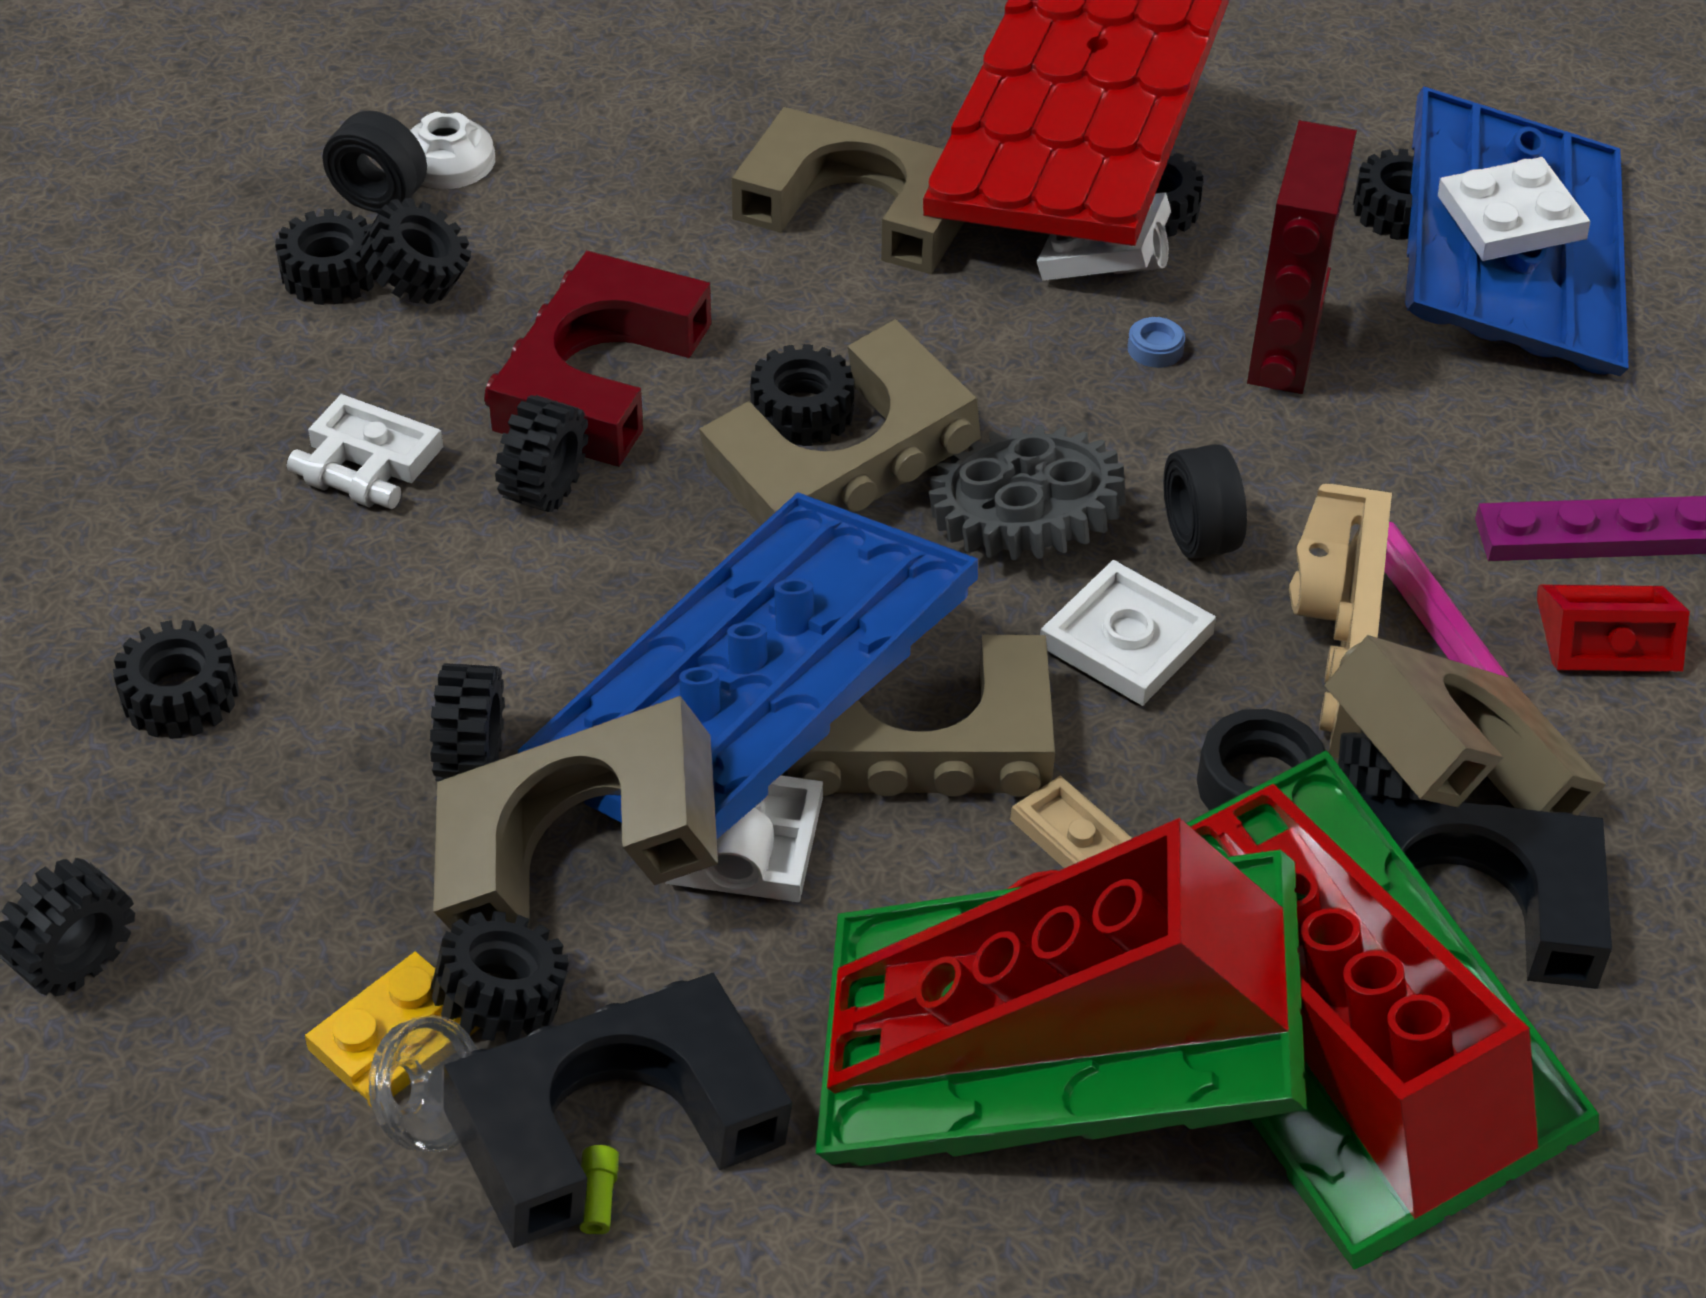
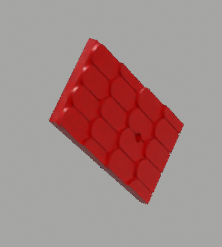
(1074, 116)

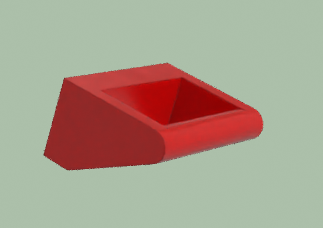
(1613, 627)

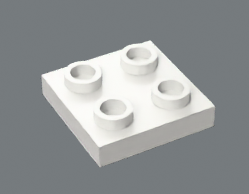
(1080, 257)
(768, 847)

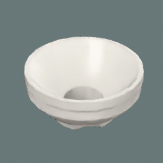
(455, 158)

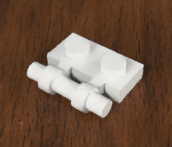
(370, 437)

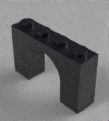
(1543, 858)
(674, 1039)

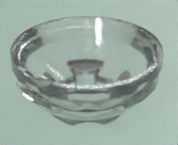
(422, 1050)

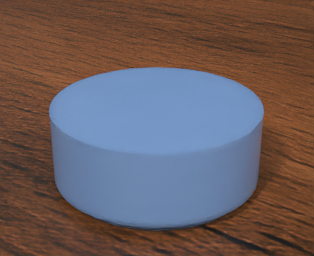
(1156, 342)

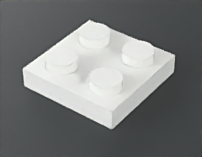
(1513, 208)
(1128, 632)

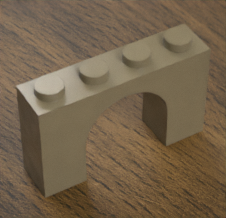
(813, 152)
(925, 423)
(1456, 725)
(995, 749)
(500, 810)

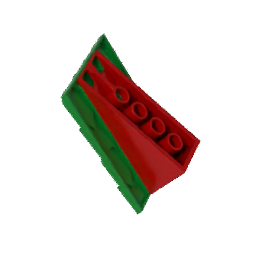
(1068, 1006)
(1413, 1048)

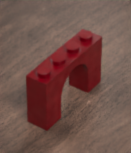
(1300, 256)
(595, 305)

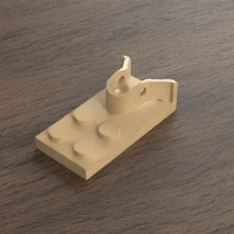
(1343, 583)

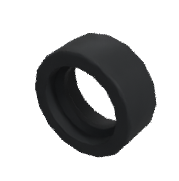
(1250, 733)

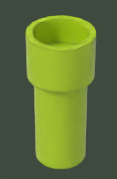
(601, 1170)

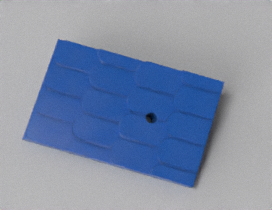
(1546, 300)
(778, 643)

